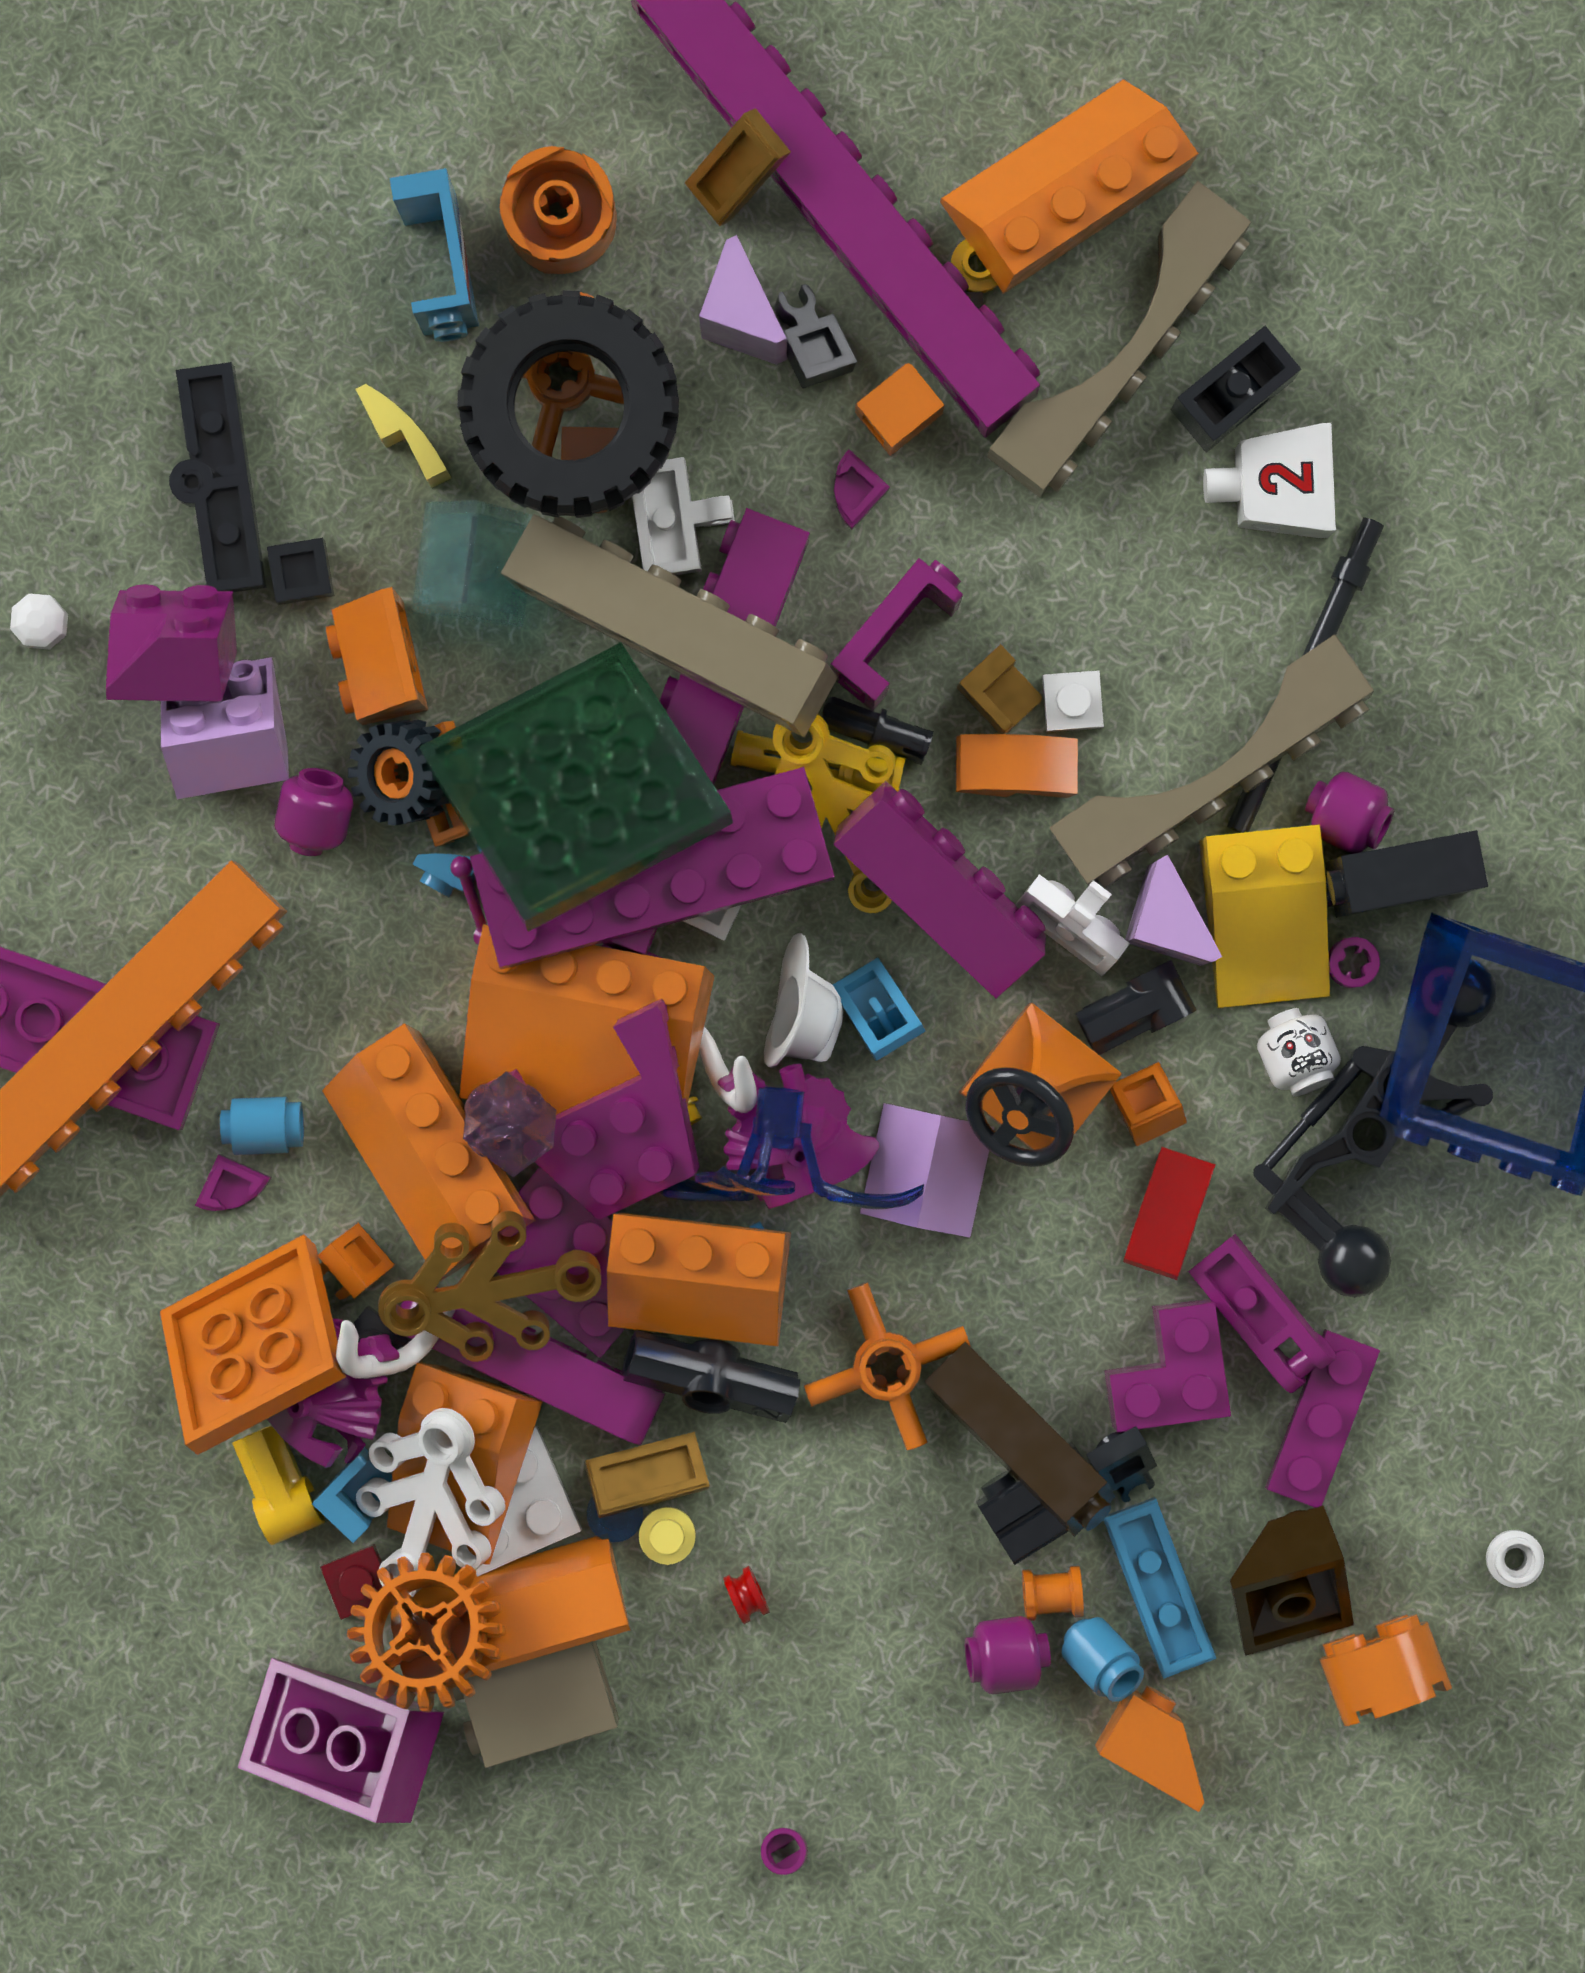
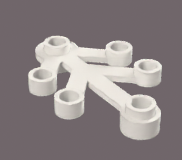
(447, 1444)

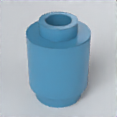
(262, 1125)
(1102, 1659)

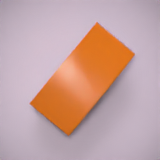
(1016, 764)

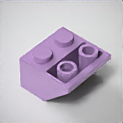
(230, 740)

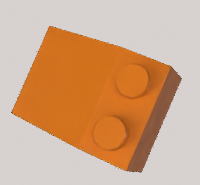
(501, 1429)

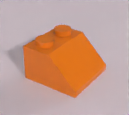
(377, 658)

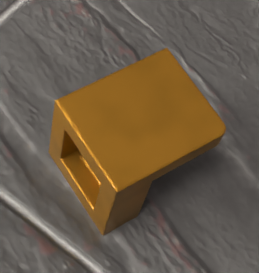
(999, 691)

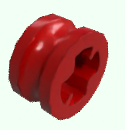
(746, 1594)

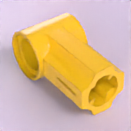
(280, 1491)

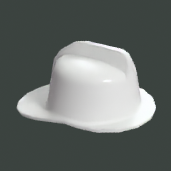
(806, 1011)

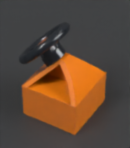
(1037, 1088)

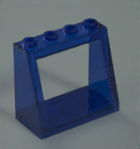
(1433, 992)

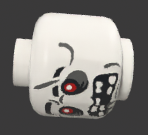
(1298, 1052)

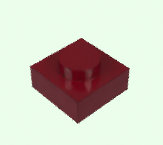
(348, 1575)

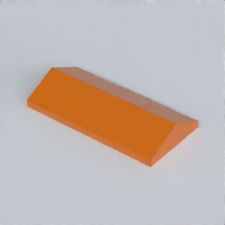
(546, 1605)

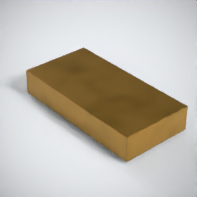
(737, 167)
(646, 1474)

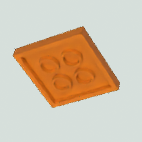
(251, 1344)

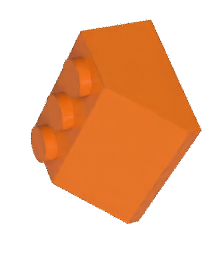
(697, 1278)

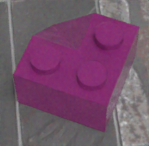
(171, 644)

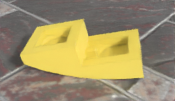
(395, 425)

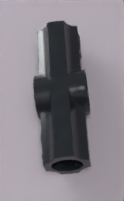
(711, 1376)

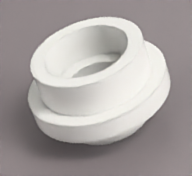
(1532, 1563)

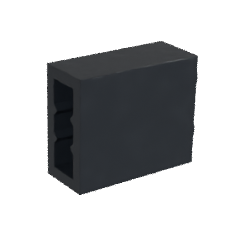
(1405, 874)

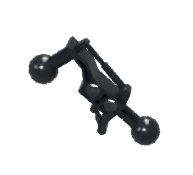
(1354, 1256)

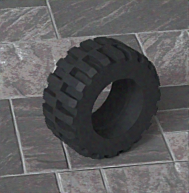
(551, 327)

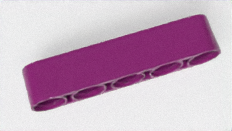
(563, 1379)

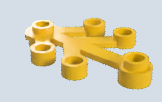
(833, 796)

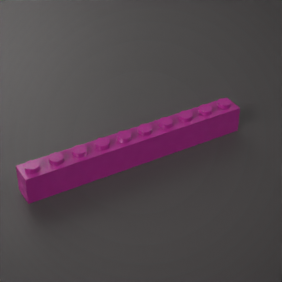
(850, 209)

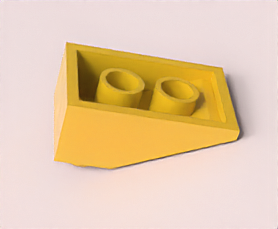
(1267, 915)

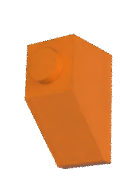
(1152, 1745)

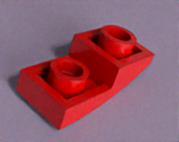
(1169, 1213)

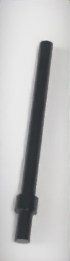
(1349, 576)

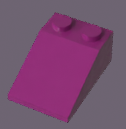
(340, 1743)

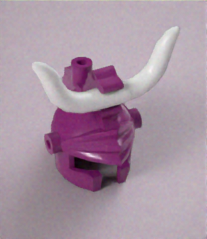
(836, 1146)
(353, 1402)

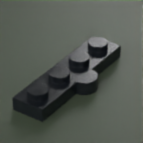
(218, 478)

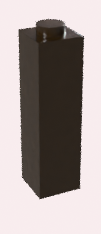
(1021, 1440)

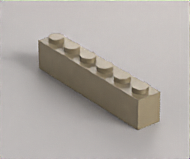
(670, 624)

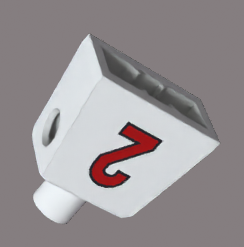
(1280, 482)

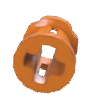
(1053, 1593)

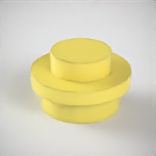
(667, 1535)

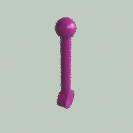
(462, 868)

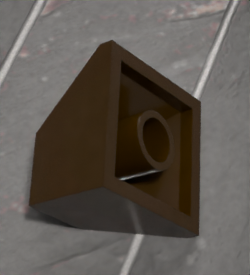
(1291, 1583)

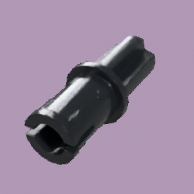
(877, 729)

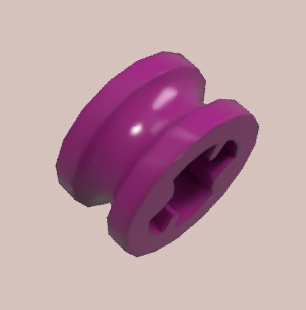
(1367, 970)

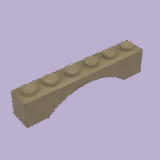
(1049, 431)
(1313, 694)

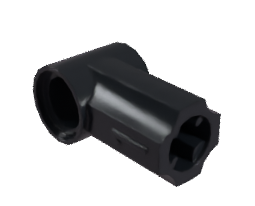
(1144, 1005)

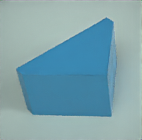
(878, 1009)

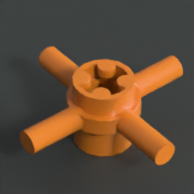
(571, 396)
(908, 1374)

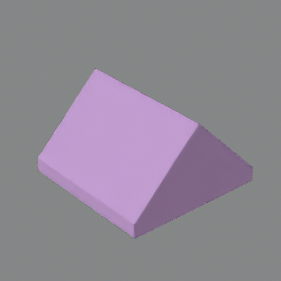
(739, 311)
(1168, 919)
(931, 1152)

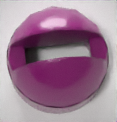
(778, 1840)

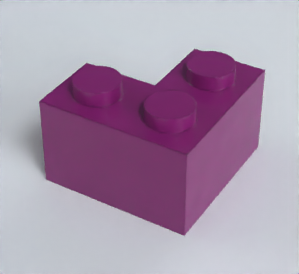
(1187, 1380)

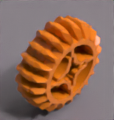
(403, 1646)

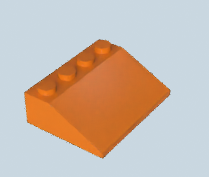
(560, 1014)

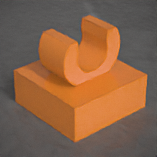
(354, 1261)

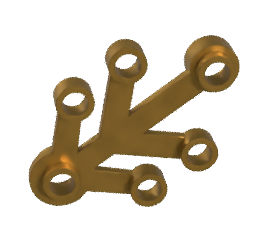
(481, 1292)

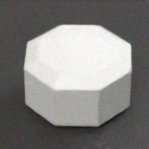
(39, 621)

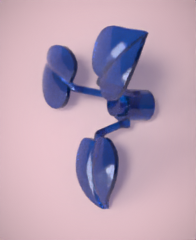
(776, 1126)

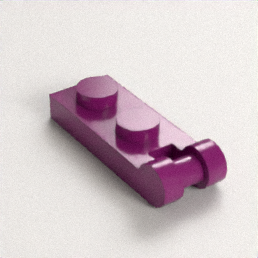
(1261, 1313)

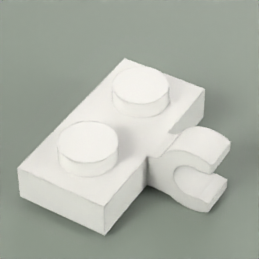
(669, 518)
(1074, 923)

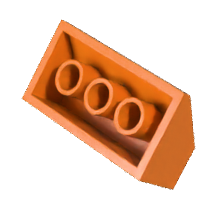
(1069, 182)
(412, 1140)

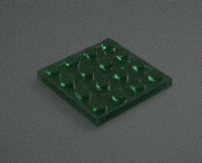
(575, 786)

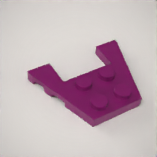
(632, 1135)

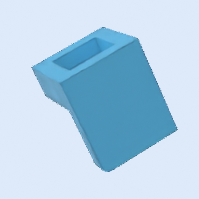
(338, 1497)

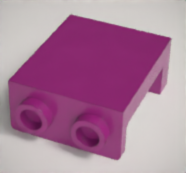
(852, 662)

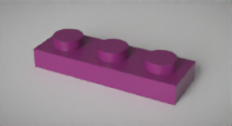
(1322, 1422)

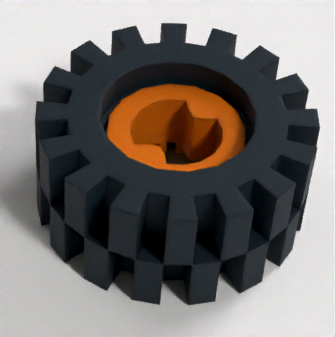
(385, 794)

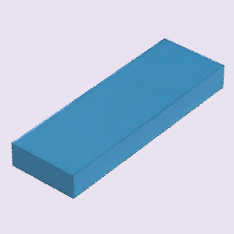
(1159, 1587)

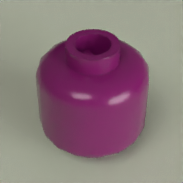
(313, 811)
(1350, 812)
(1006, 1655)

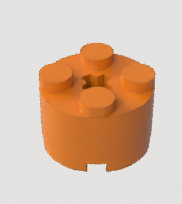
(577, 184)
(1384, 1671)

